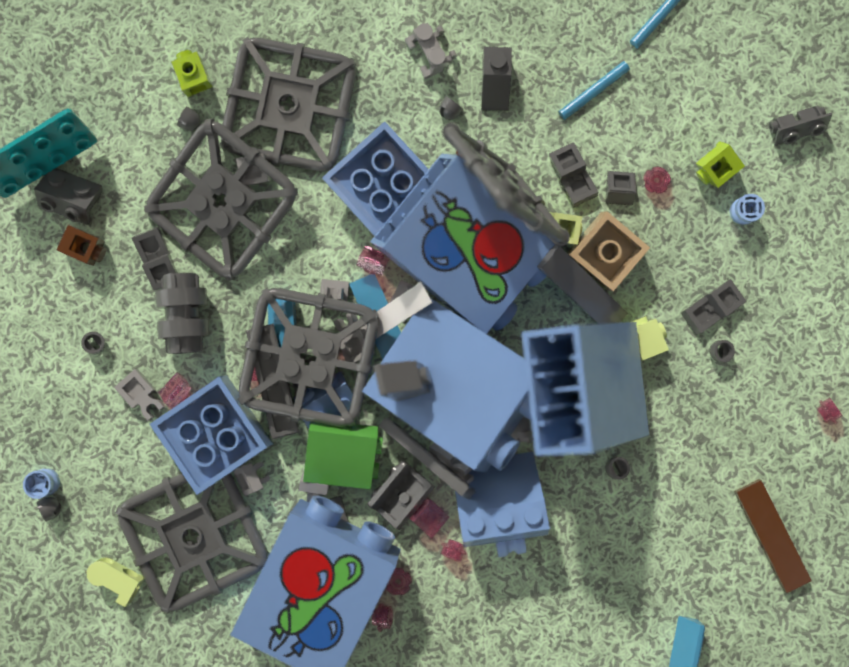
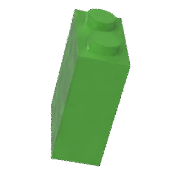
(342, 455)

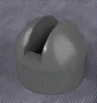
(449, 109)
(188, 120)
(98, 338)
(726, 351)
(621, 465)
(49, 508)

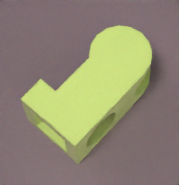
(116, 578)

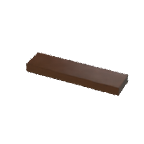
(773, 536)

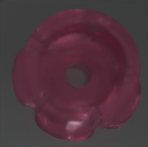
(662, 175)
(829, 410)
(453, 550)
(403, 587)
(382, 617)

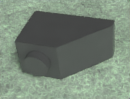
(496, 78)
(402, 379)

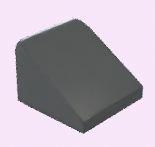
(620, 188)

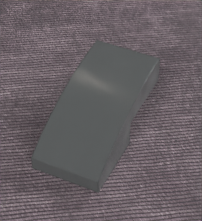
(573, 174)
(154, 256)
(713, 307)

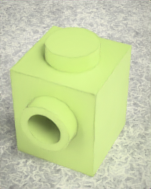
(572, 224)
(650, 337)

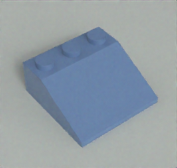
(376, 177)
(211, 434)
(505, 504)

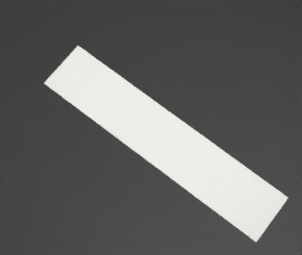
(401, 308)

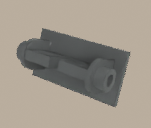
(811, 122)

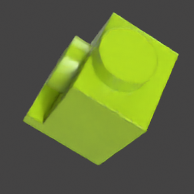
(195, 81)
(728, 165)

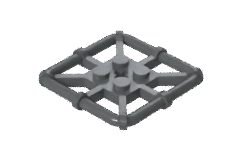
(304, 95)
(505, 185)
(238, 197)
(319, 372)
(185, 553)

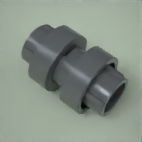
(182, 325)

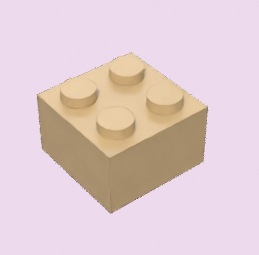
(608, 251)

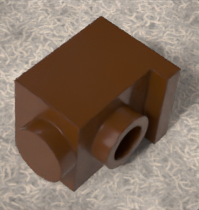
(73, 242)

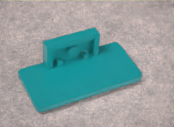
(42, 150)

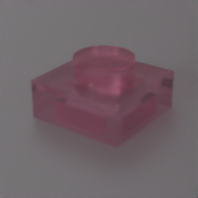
(373, 261)
(175, 390)
(429, 517)

